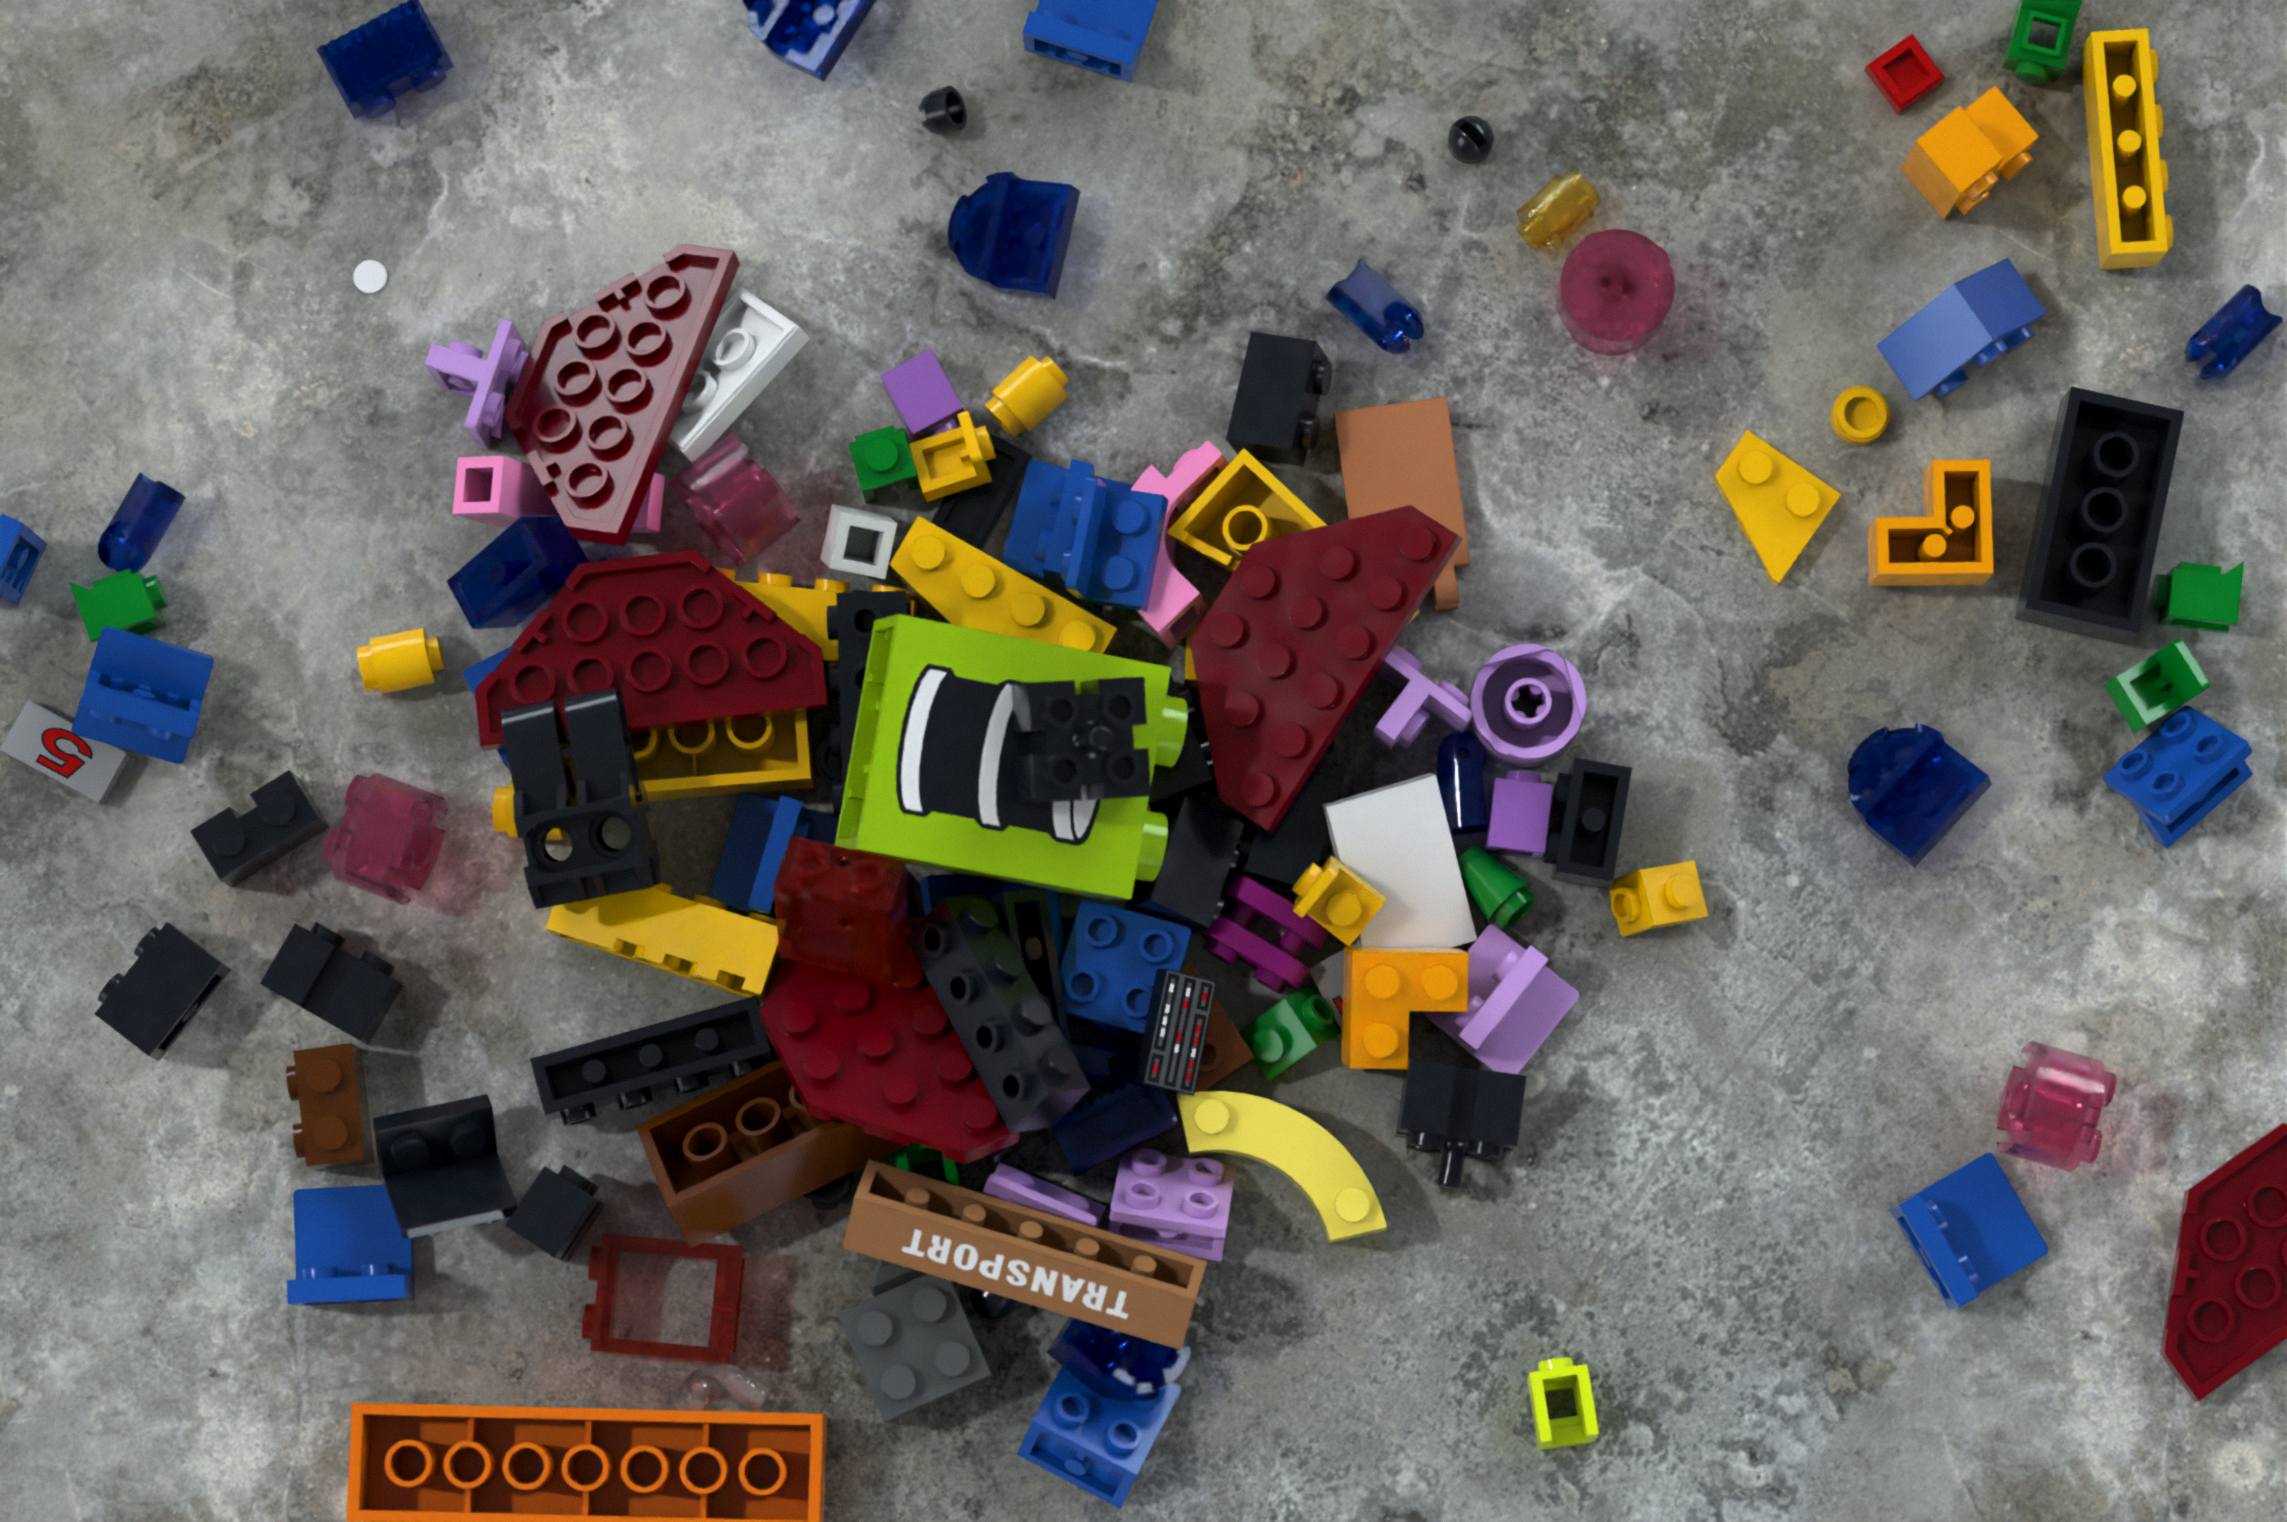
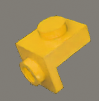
(953, 459)
(1657, 898)

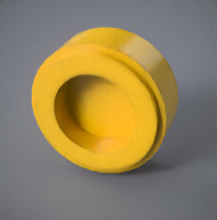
(1859, 415)

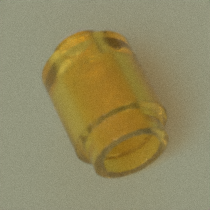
(1557, 211)

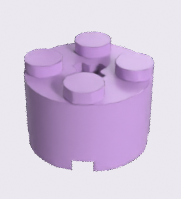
(1543, 679)

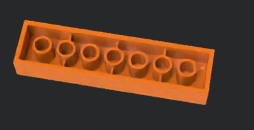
(583, 1465)

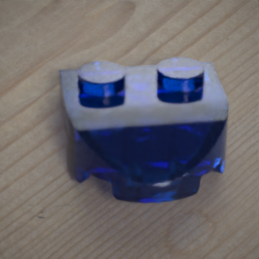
(807, 32)
(1014, 234)
(1911, 788)
(1116, 1362)

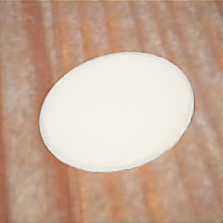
(370, 276)

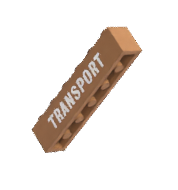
(1024, 1254)

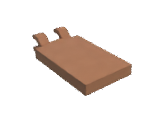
(1402, 459)

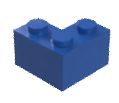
(1962, 326)

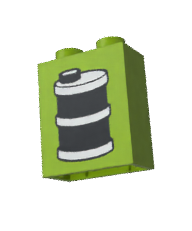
(939, 755)

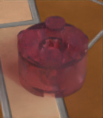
(1646, 286)
(735, 500)
(386, 837)
(2055, 1107)

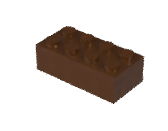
(748, 1152)

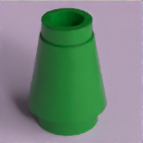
(1496, 889)

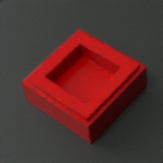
(1904, 74)

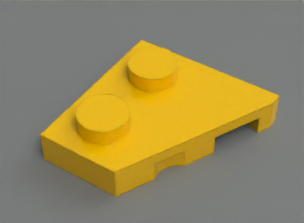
(1773, 502)

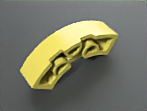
(1292, 1146)

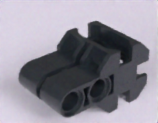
(551, 798)

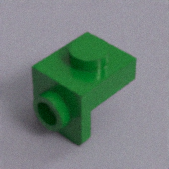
(2157, 685)
(1290, 1031)

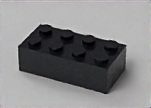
(2099, 515)

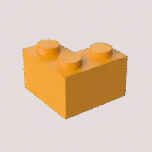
(1968, 151)
(1951, 539)
(1381, 991)

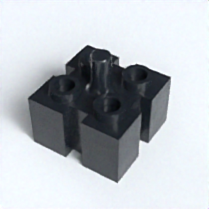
(1081, 740)
(1461, 1113)

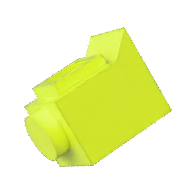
(1568, 1431)

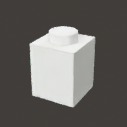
(858, 541)

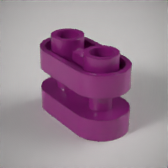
(1274, 965)

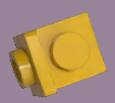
(1337, 899)

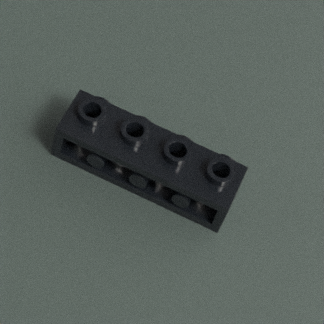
(852, 626)
(998, 1013)
(652, 1059)

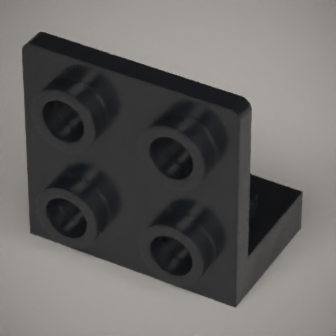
(443, 1167)

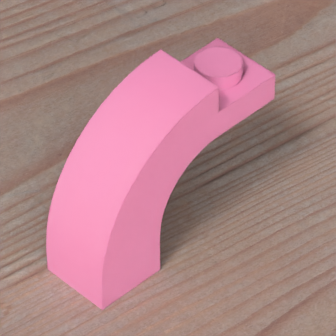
(504, 489)
(1174, 602)

